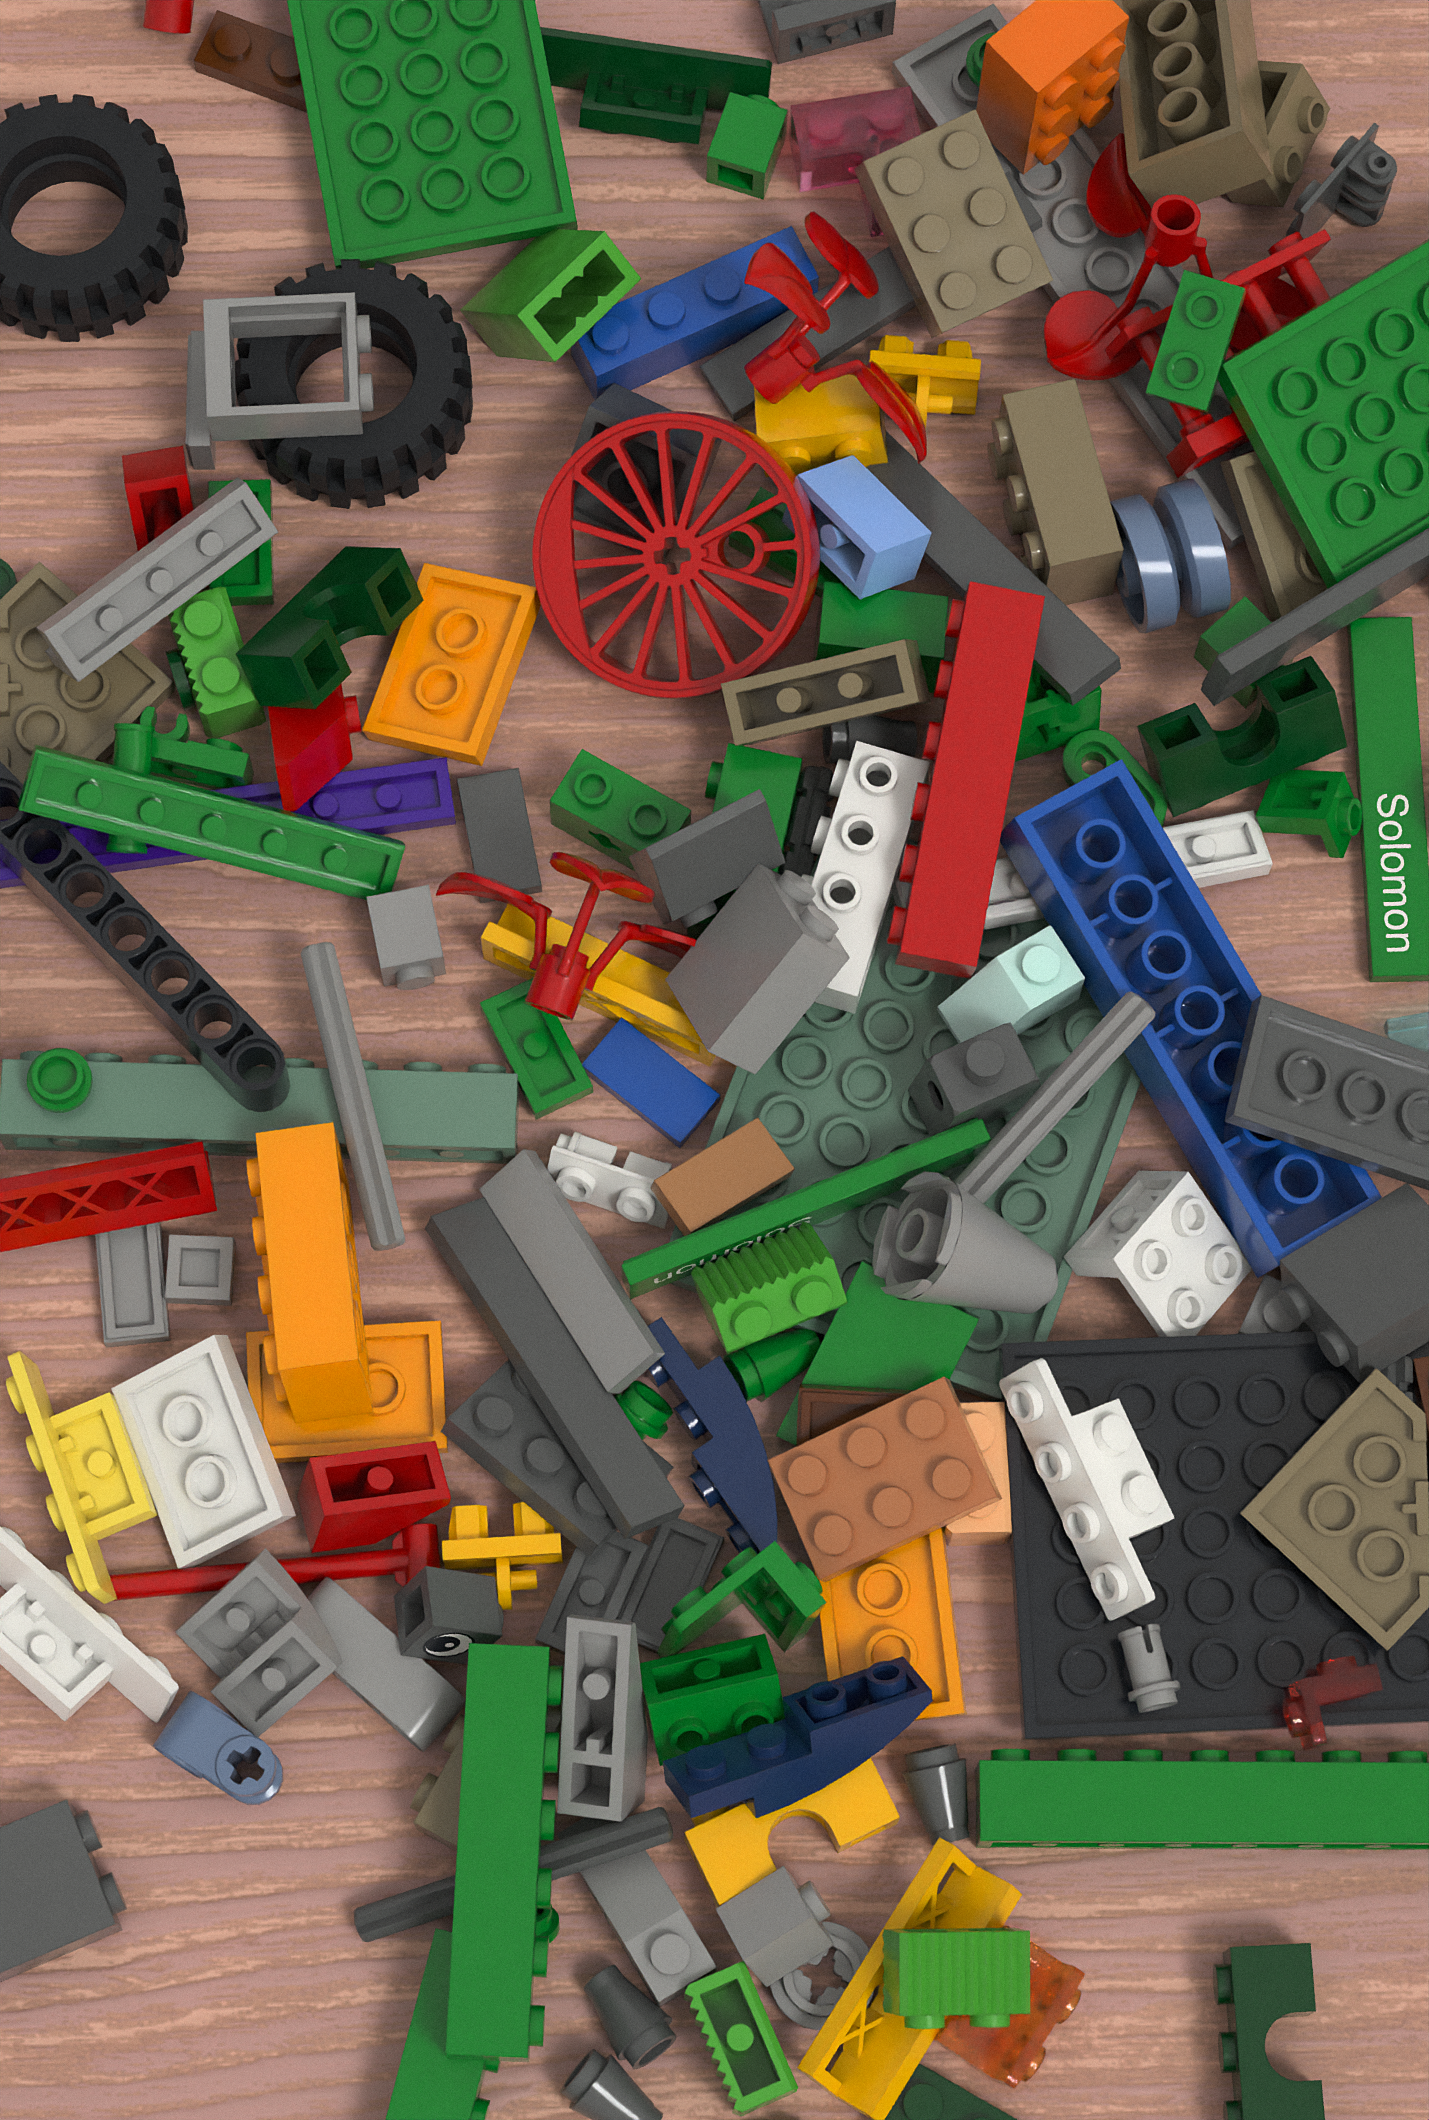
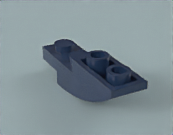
(733, 1461)
(820, 1740)

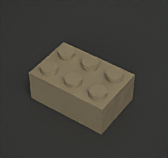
(953, 223)
(1056, 491)

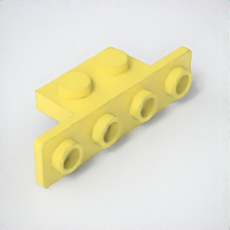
(90, 1471)

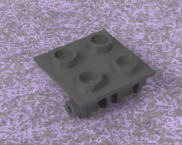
(1354, 188)

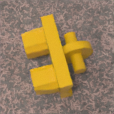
(935, 382)
(473, 1549)

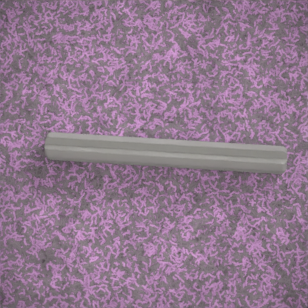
(353, 1096)
(1056, 1096)

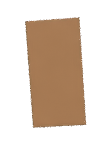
(722, 1178)

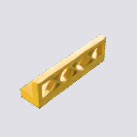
(623, 989)
(876, 2046)

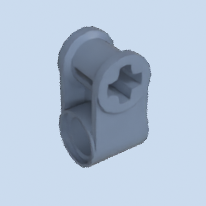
(212, 1746)

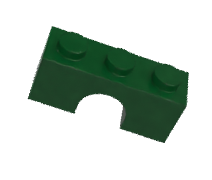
(298, 652)
(1290, 726)
(1259, 1989)

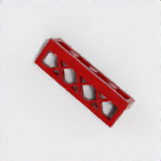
(105, 1196)

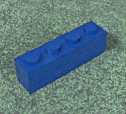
(683, 319)

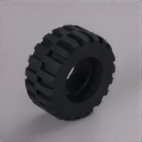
(126, 269)
(395, 446)

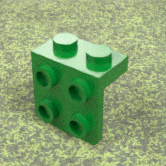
(769, 1584)

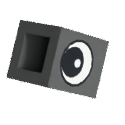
(445, 1612)

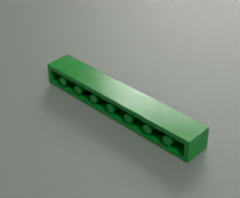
(1203, 1801)

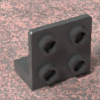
(819, 26)

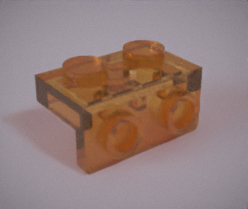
(1017, 2051)

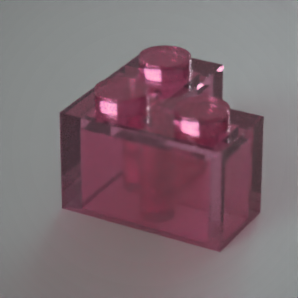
(842, 132)

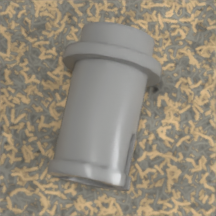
(1148, 1668)

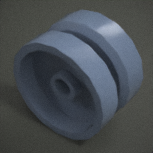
(1170, 556)

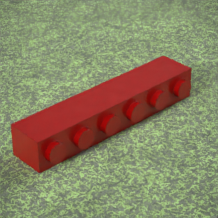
(968, 780)

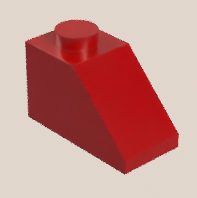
(157, 491)
(312, 745)
(370, 1494)

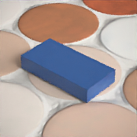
(650, 1082)

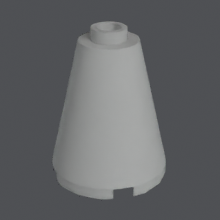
(959, 1252)

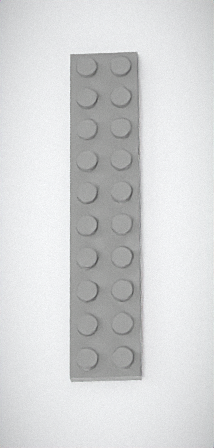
(1070, 242)

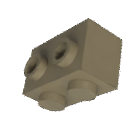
(1293, 120)

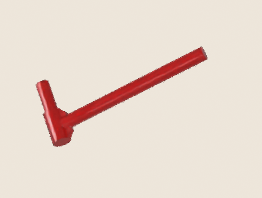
(411, 1552)

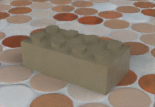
(1192, 98)

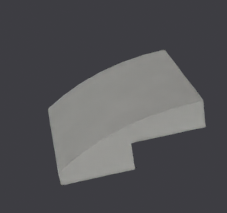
(261, 1643)

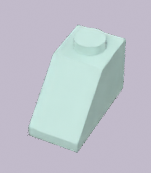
(1015, 988)

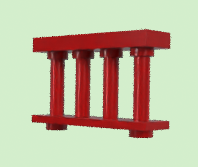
(1202, 436)

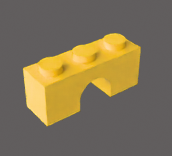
(733, 1844)

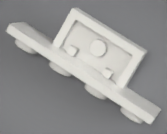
(1095, 1482)
(65, 1646)

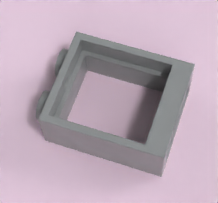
(284, 317)

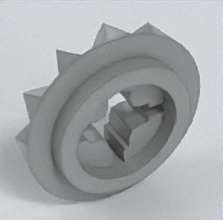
(793, 1990)

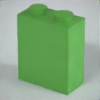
(550, 294)

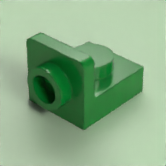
(1312, 805)

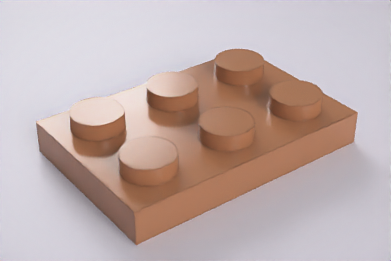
(884, 1479)

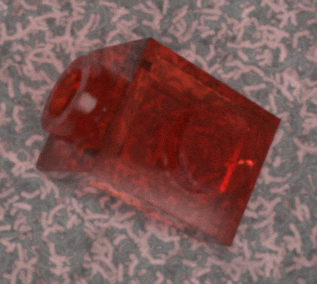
(1336, 1682)

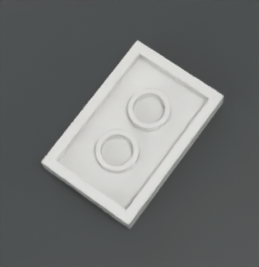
(203, 1451)

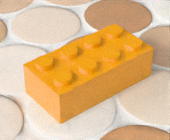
(309, 1273)

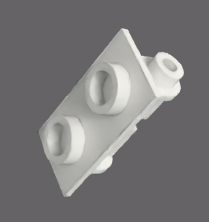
(586, 1174)

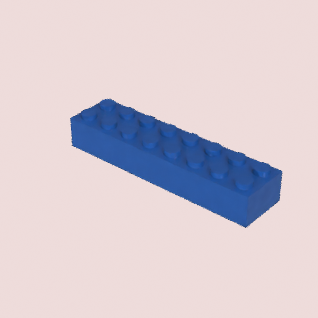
(1145, 928)

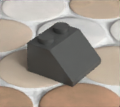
(614, 407)
(708, 859)

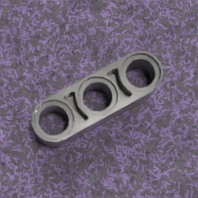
(393, 1685)

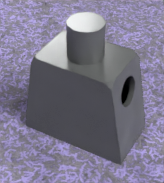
(976, 1079)

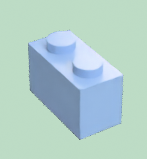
(862, 527)

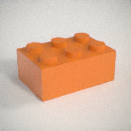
(1050, 77)

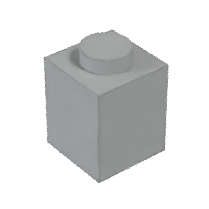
(406, 937)
(777, 1925)

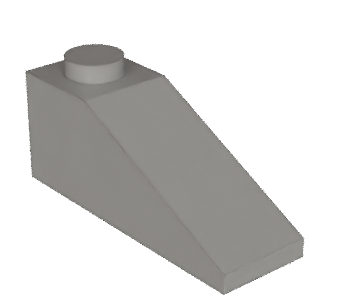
(602, 1721)
(646, 1920)

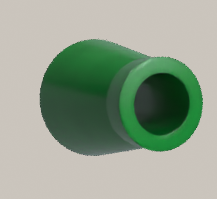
(772, 1362)

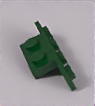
(648, 85)

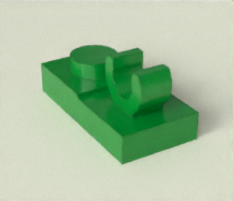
(208, 765)

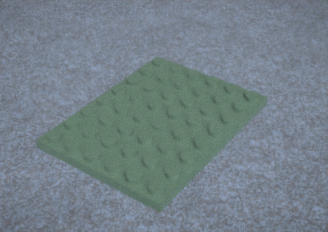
(843, 1099)

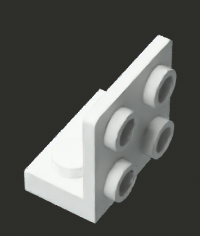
(1164, 1250)

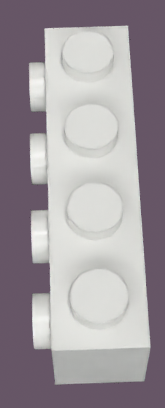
(862, 856)

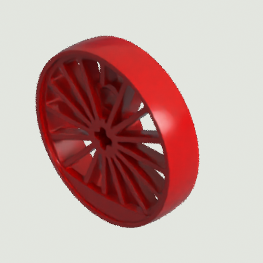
(556, 564)

